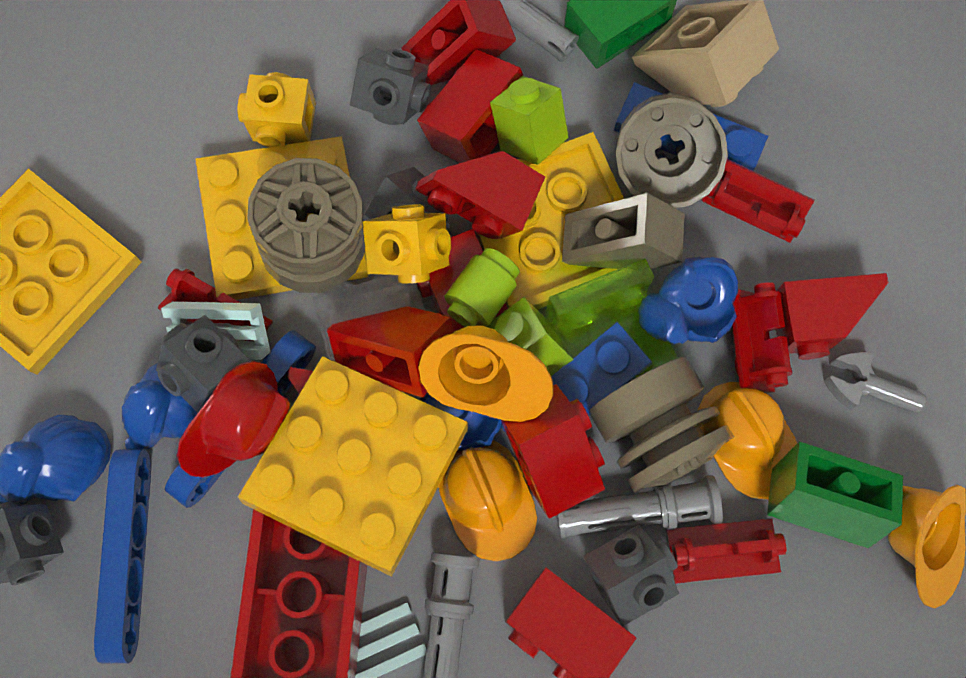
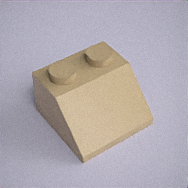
(710, 50)

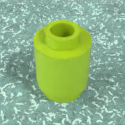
(482, 288)

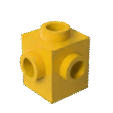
(277, 109)
(407, 243)

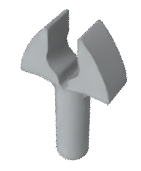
(870, 385)

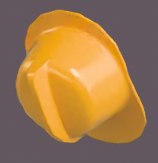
(486, 375)
(758, 439)
(489, 502)
(933, 540)

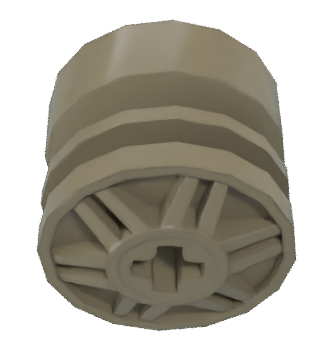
(698, 160)
(313, 252)
(660, 424)

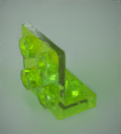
(596, 305)

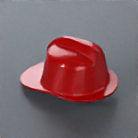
(234, 421)

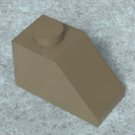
(624, 234)

